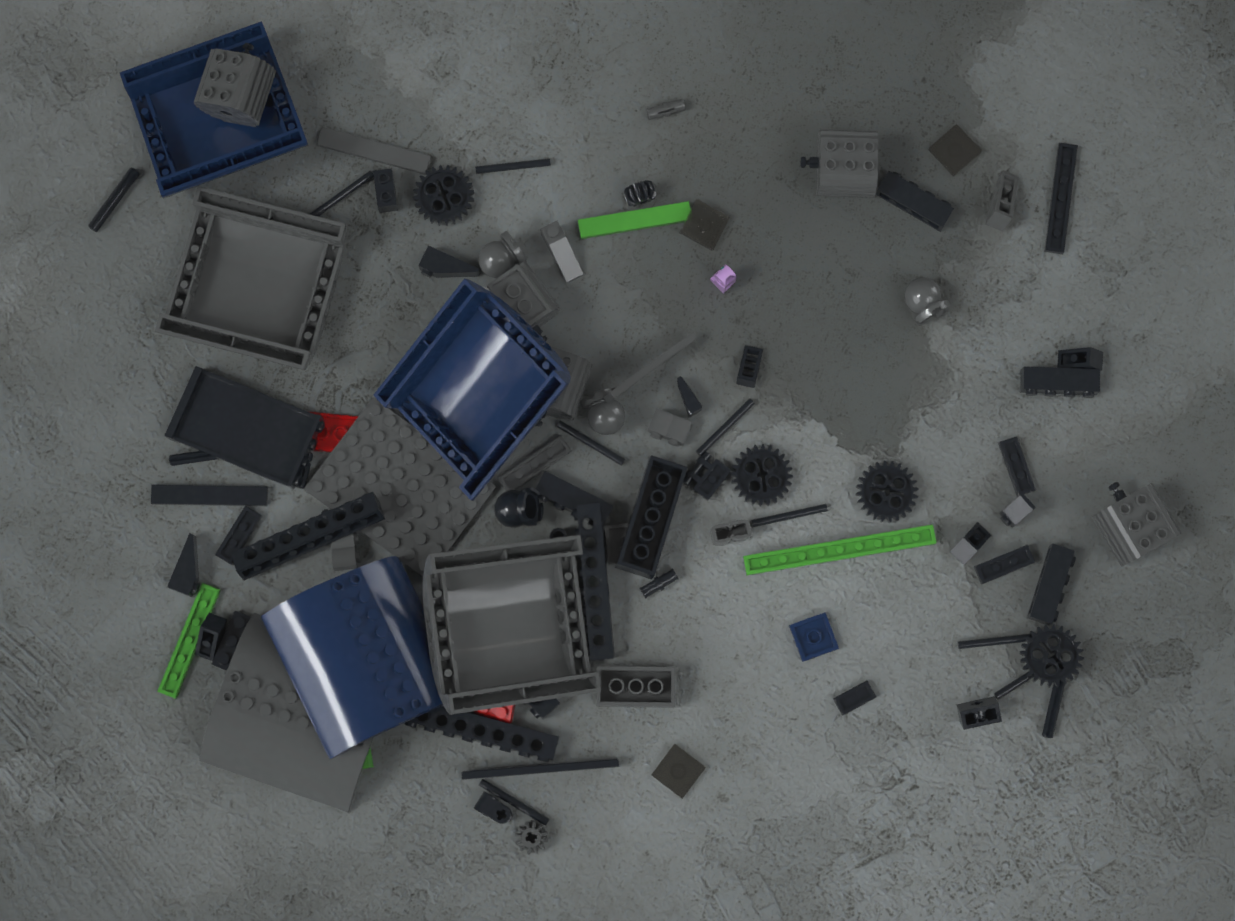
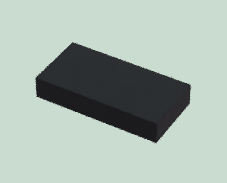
(854, 698)

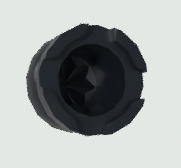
(519, 508)

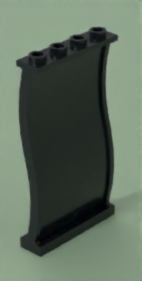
(245, 427)

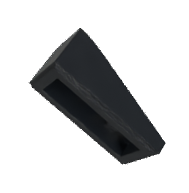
(748, 378)
(690, 401)

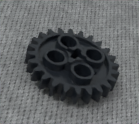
(459, 189)
(778, 472)
(884, 508)
(1065, 645)

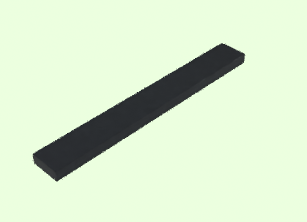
(539, 769)

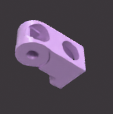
(724, 278)

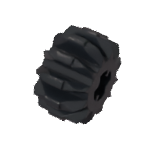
(640, 193)

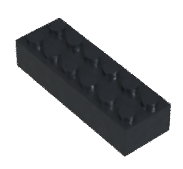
(651, 517)

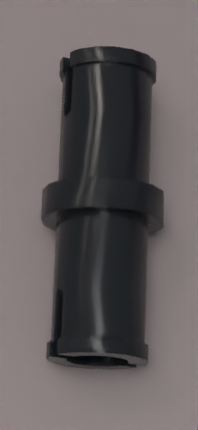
(659, 583)

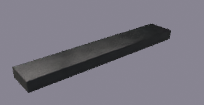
(1061, 198)
(209, 495)

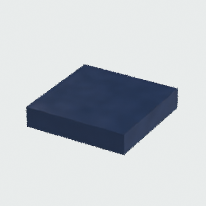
(813, 637)

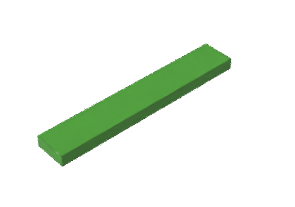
(633, 220)
(187, 642)

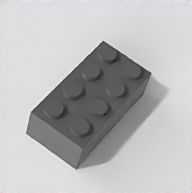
(636, 687)

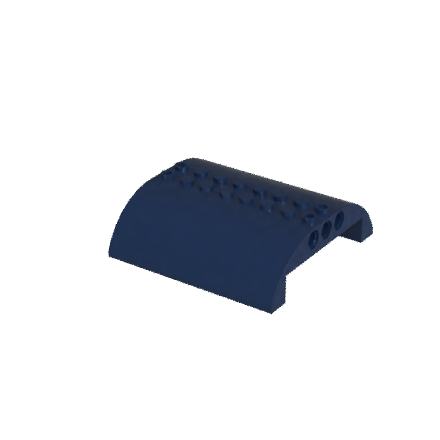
(192, 145)
(475, 383)
(357, 653)

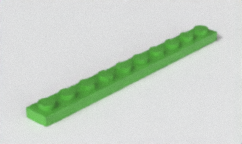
(839, 550)

